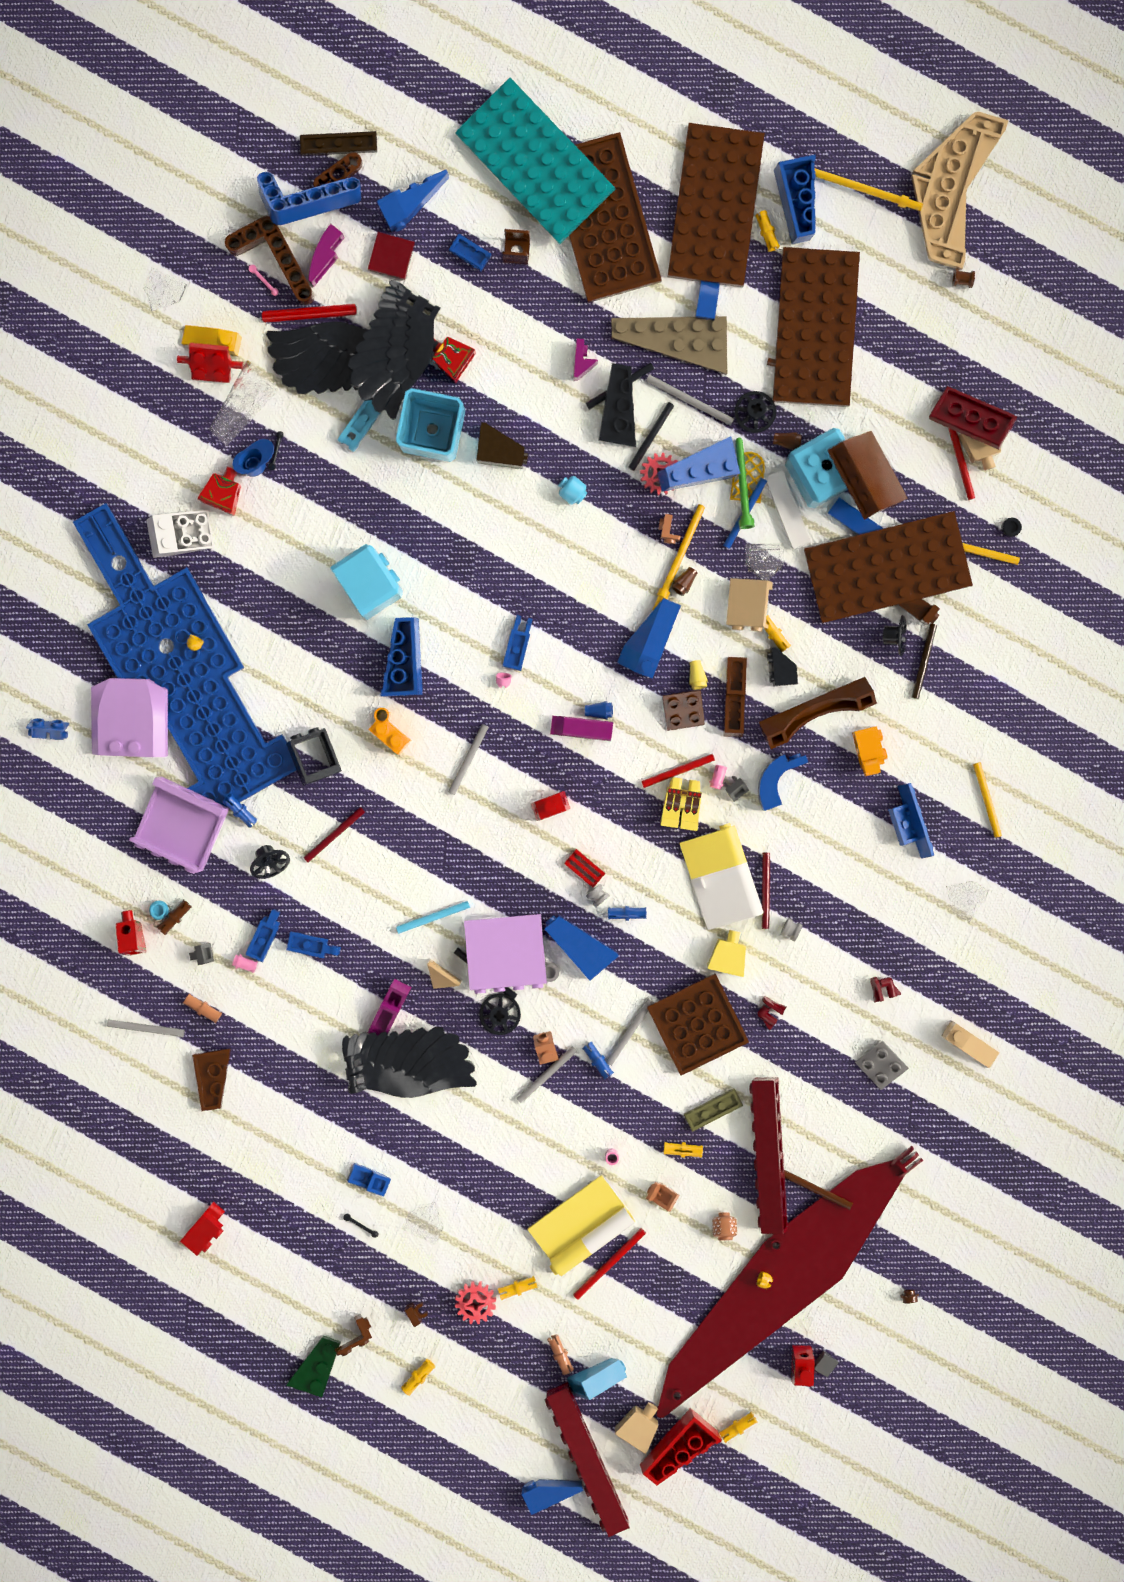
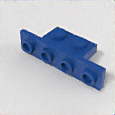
(910, 823)

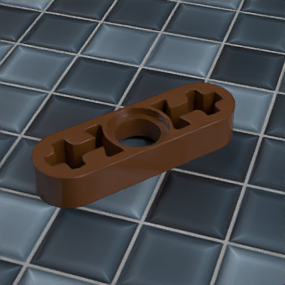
(339, 165)

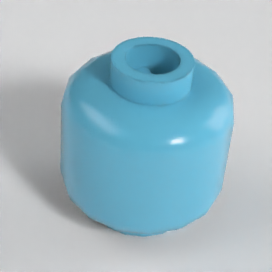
(572, 490)

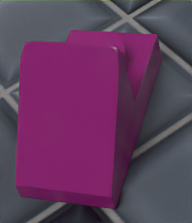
(582, 365)

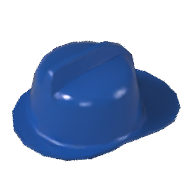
(254, 458)

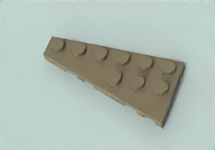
(680, 338)

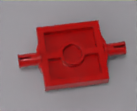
(210, 362)

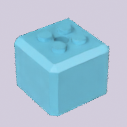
(428, 408)
(807, 473)
(368, 580)

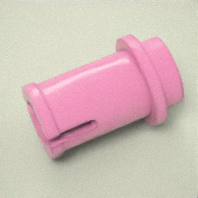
(718, 777)
(244, 963)

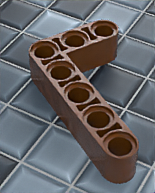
(279, 253)

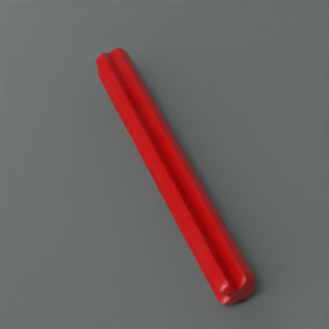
(309, 313)

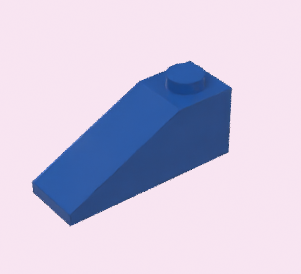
(545, 1493)

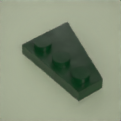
(316, 1369)

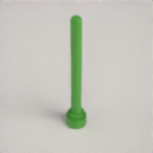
(746, 520)

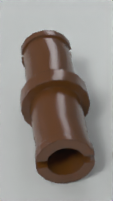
(174, 917)

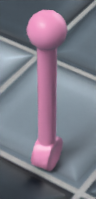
(252, 268)

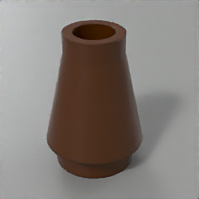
(788, 440)
(684, 582)

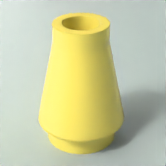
(697, 675)

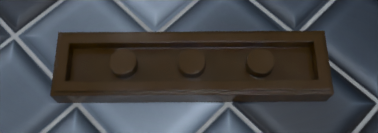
(338, 143)

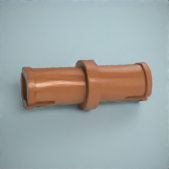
(202, 1008)
(560, 1354)

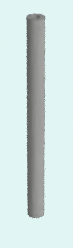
(689, 399)

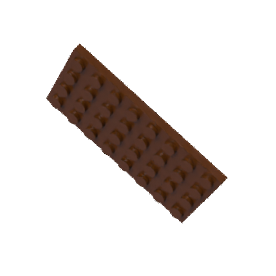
(716, 205)
(614, 241)
(816, 326)
(888, 567)

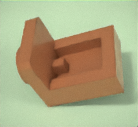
(665, 525)
(545, 1047)
(662, 1195)

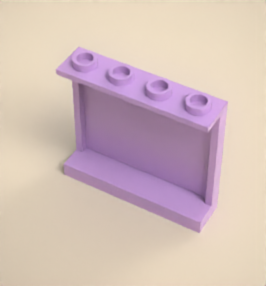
(180, 825)
(505, 953)

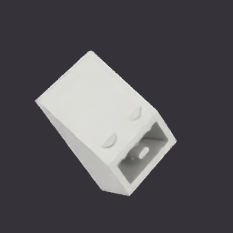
(180, 533)

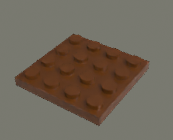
(697, 1024)

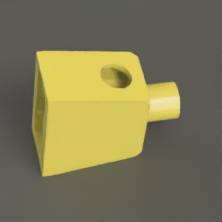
(728, 955)

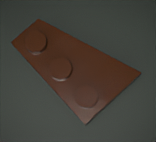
(211, 1077)

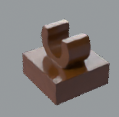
(414, 1314)

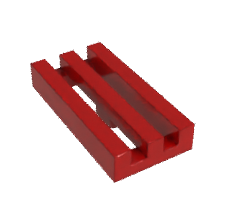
(572, 857)

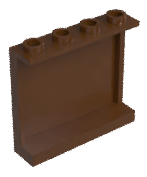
(867, 474)

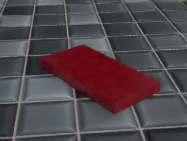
(973, 417)

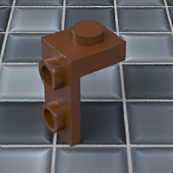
(922, 611)
(363, 1325)

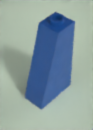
(583, 949)

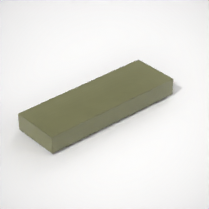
(713, 1109)

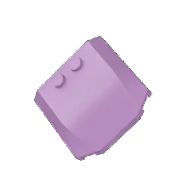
(129, 718)

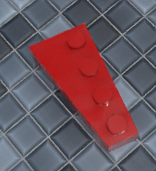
(679, 1446)

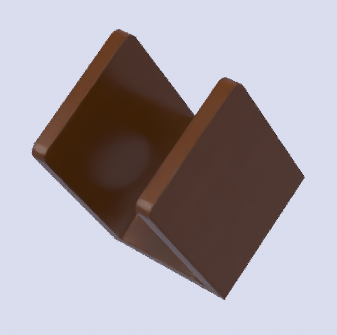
(516, 238)

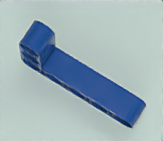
(307, 202)

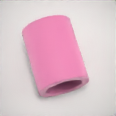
(612, 1162)

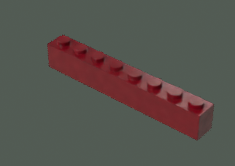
(769, 1155)
(588, 1460)

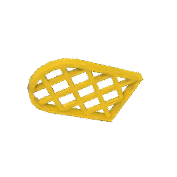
(749, 473)

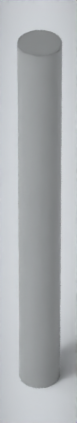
(468, 759)
(145, 1028)
(629, 1032)
(547, 1074)

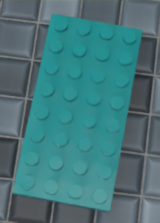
(535, 160)

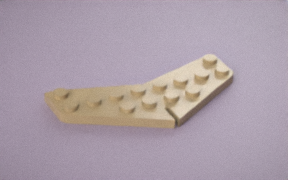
(950, 173)

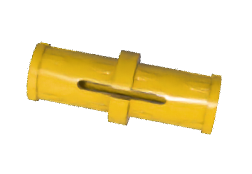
(767, 231)
(776, 635)
(683, 1149)
(517, 1288)
(418, 1377)
(738, 1427)

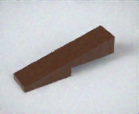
(735, 697)

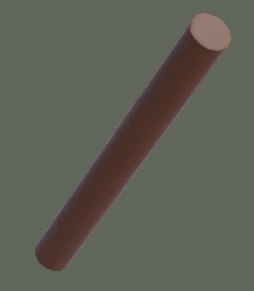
(818, 1190)

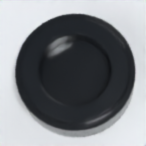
(1011, 527)

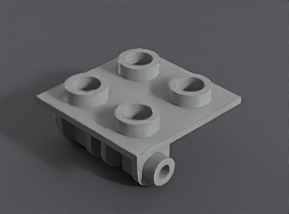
(881, 1064)

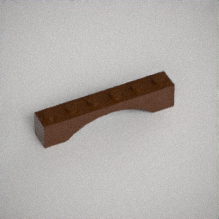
(850, 697)

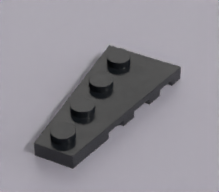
(618, 411)

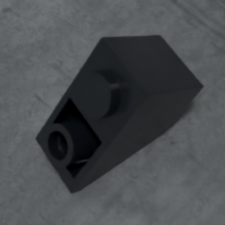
(783, 669)

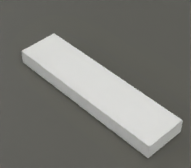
(787, 510)

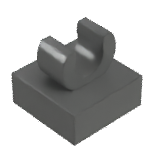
(736, 789)
(202, 953)

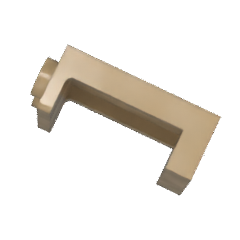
(748, 604)

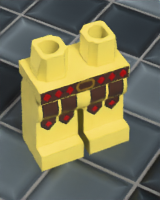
(683, 799)

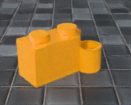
(389, 733)
(870, 750)

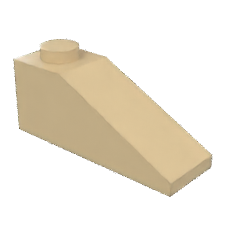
(970, 1044)

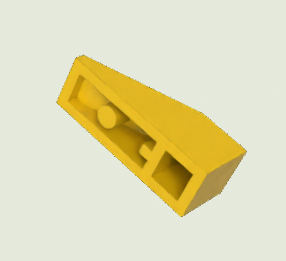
(212, 336)

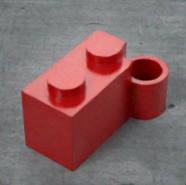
(203, 1231)

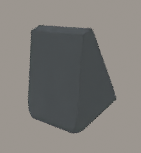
(825, 1364)

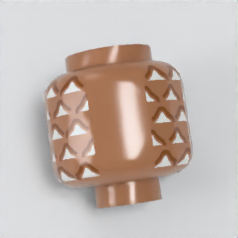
(724, 1226)

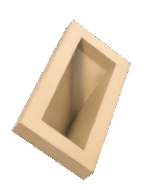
(441, 977)

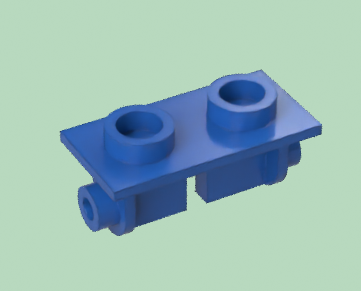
(38, 729)

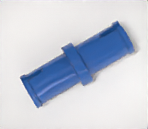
(239, 810)
(627, 913)
(598, 1060)

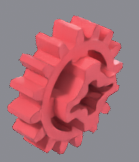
(652, 463)
(468, 1303)

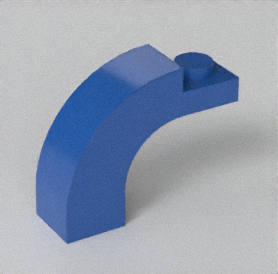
(768, 782)

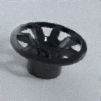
(755, 411)
(893, 635)
(266, 859)
(499, 1014)

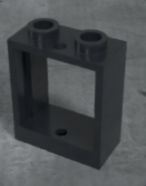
(328, 749)

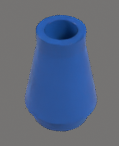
(600, 710)

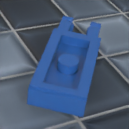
(517, 645)

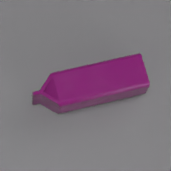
(581, 728)

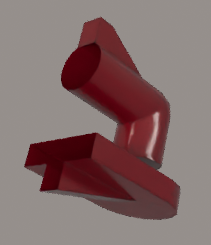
(887, 982)
(763, 1013)

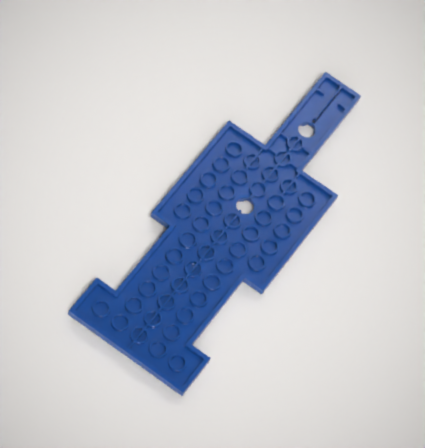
(202, 702)

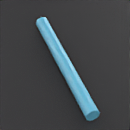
(432, 917)

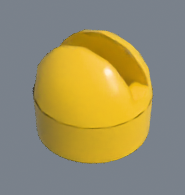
(194, 643)
(763, 1280)

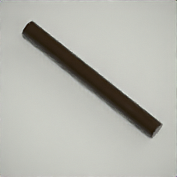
(924, 661)

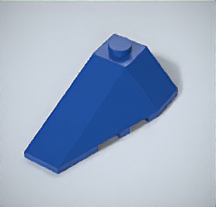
(401, 207)
(647, 644)

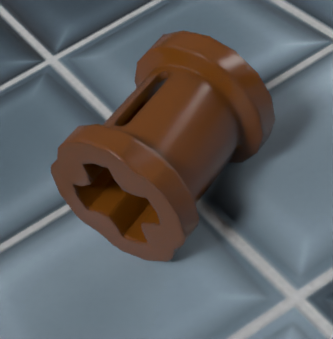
(963, 278)

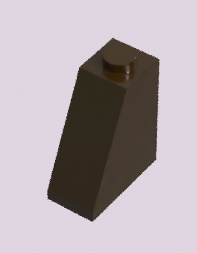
(499, 450)

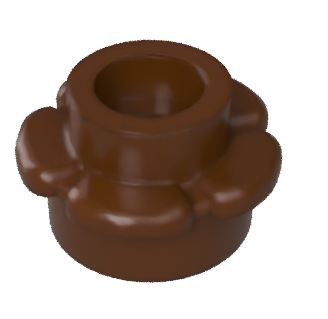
(909, 1296)

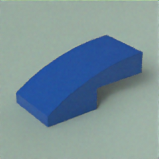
(707, 300)
(369, 1179)

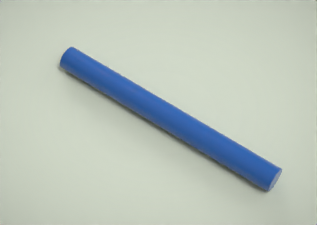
(752, 500)

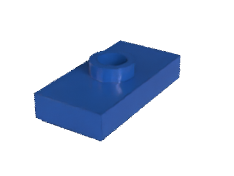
(470, 252)

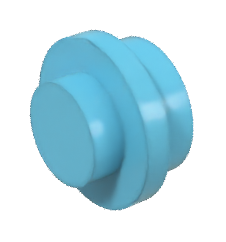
(159, 910)

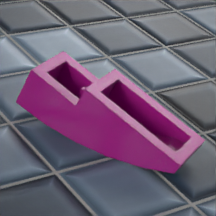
(325, 254)
(390, 1007)

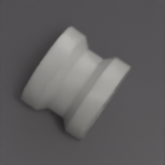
(597, 895)
(791, 929)

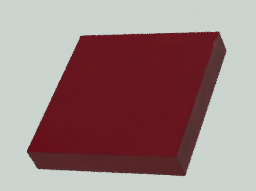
(391, 256)

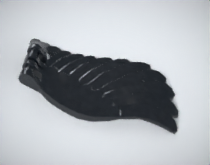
(394, 349)
(315, 356)
(407, 1062)

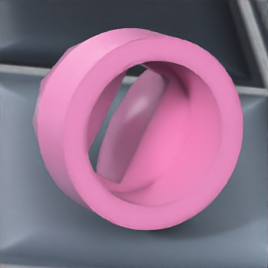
(503, 679)

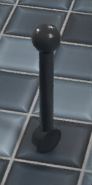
(272, 466)
(347, 1217)

